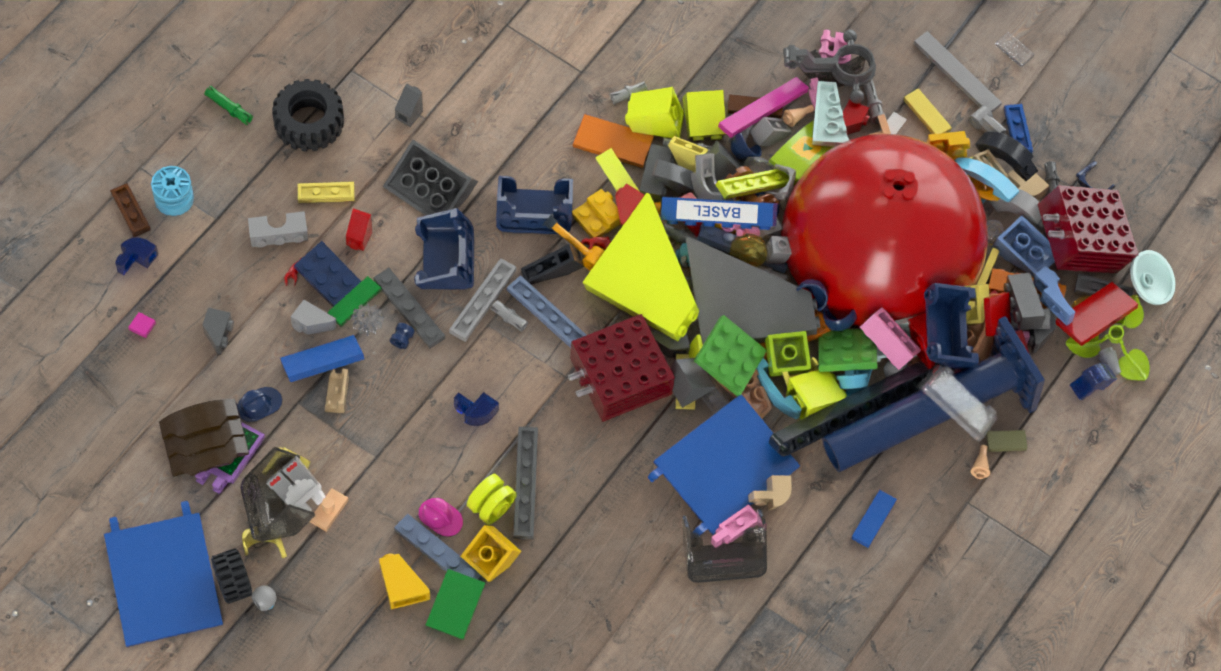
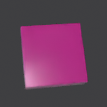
(142, 325)

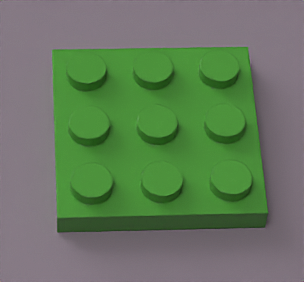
(846, 351)
(730, 355)

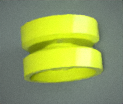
(491, 499)

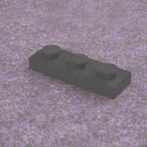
(1089, 285)

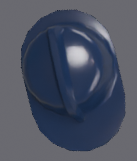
(259, 403)

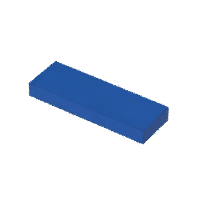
(1017, 125)
(873, 518)

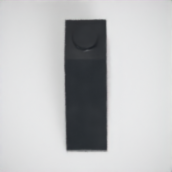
(554, 265)

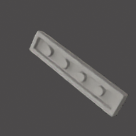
(482, 300)

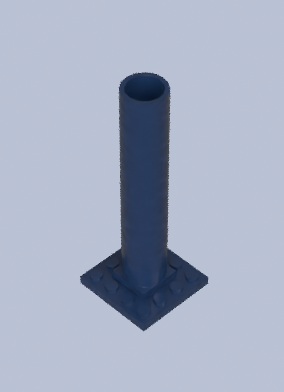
(1005, 370)

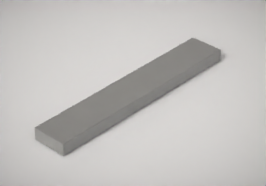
(956, 72)

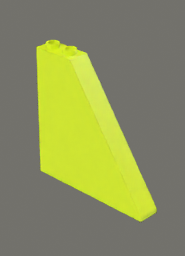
(644, 274)

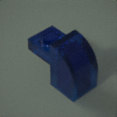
(138, 251)
(1093, 378)
(478, 412)

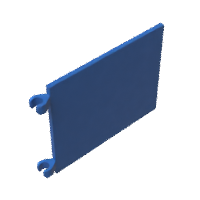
(723, 464)
(162, 578)

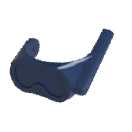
(1081, 175)

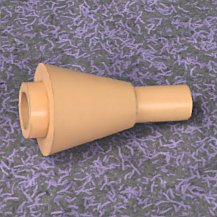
(793, 116)
(981, 467)

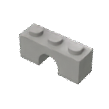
(292, 231)

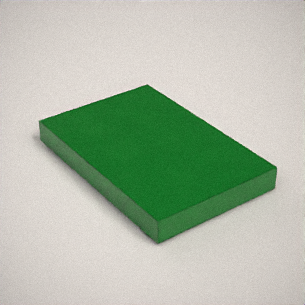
(455, 604)

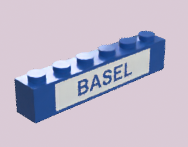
(719, 211)

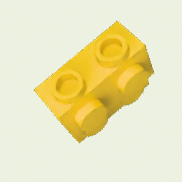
(952, 143)
(597, 214)

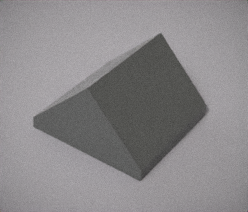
(723, 161)
(690, 381)

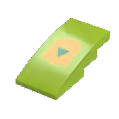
(799, 151)

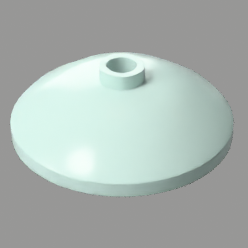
(1152, 277)

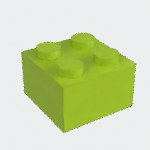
(788, 353)

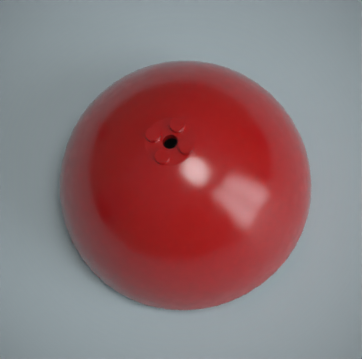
(879, 242)

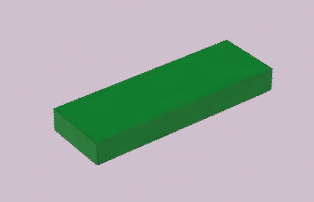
(361, 294)

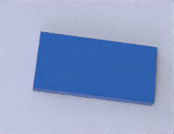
(322, 358)

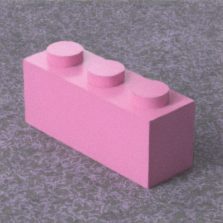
(890, 338)

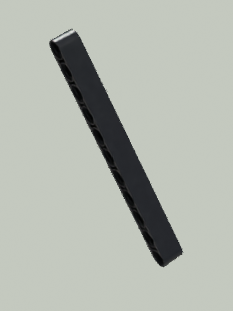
(849, 409)

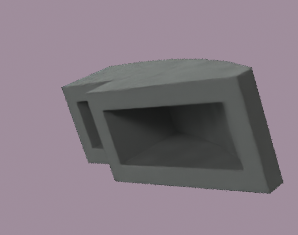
(674, 176)

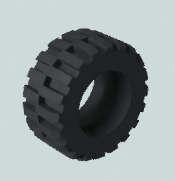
(302, 95)

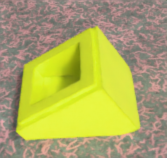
(695, 346)

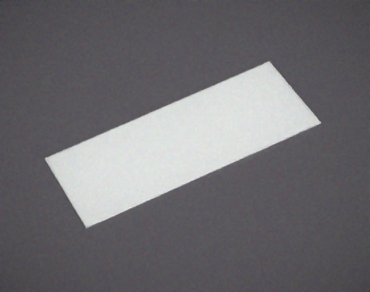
(895, 122)

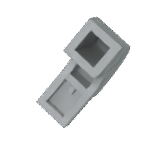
(704, 178)
(1022, 205)

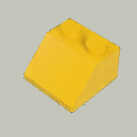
(490, 553)

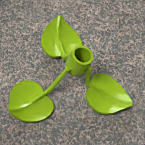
(1132, 365)

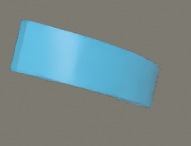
(1001, 185)
(786, 405)

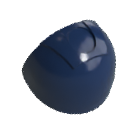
(741, 150)
(818, 290)
(838, 324)

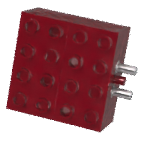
(1087, 229)
(621, 368)

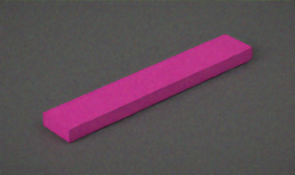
(763, 107)

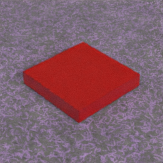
(996, 307)

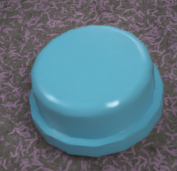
(852, 379)

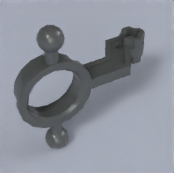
(803, 58)

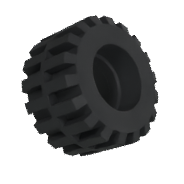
(231, 575)

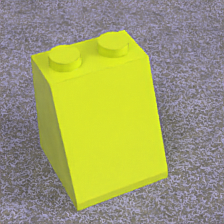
(655, 113)
(703, 113)
(814, 391)

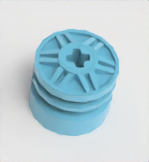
(172, 190)

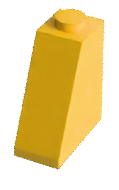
(401, 582)

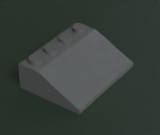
(429, 181)

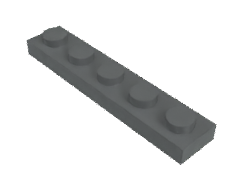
(409, 308)

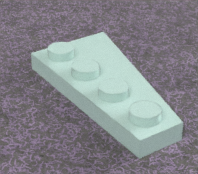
(828, 120)

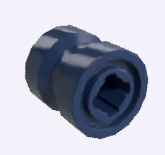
(401, 337)

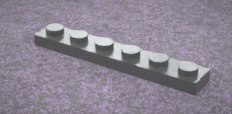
(525, 483)

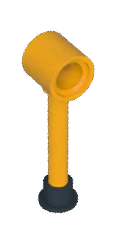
(591, 256)

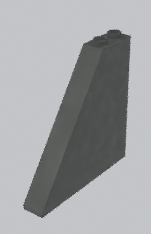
(746, 296)

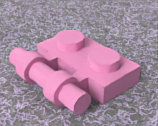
(838, 42)

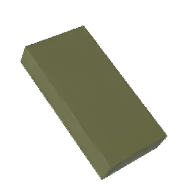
(1006, 441)

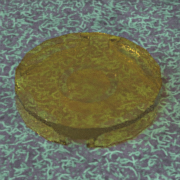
(749, 249)

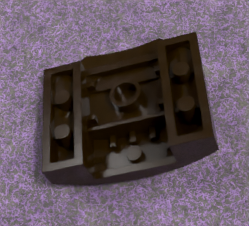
(203, 436)

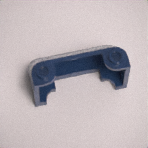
(528, 209)
(446, 251)
(948, 325)

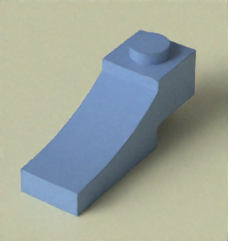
(1047, 283)

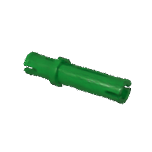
(233, 108)

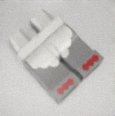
(302, 489)

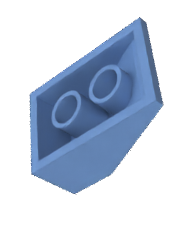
(1024, 247)

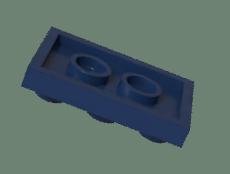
(327, 273)

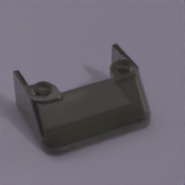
(264, 507)
(729, 560)

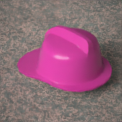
(441, 517)

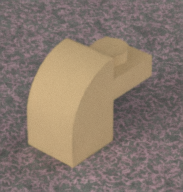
(1034, 186)
(777, 492)

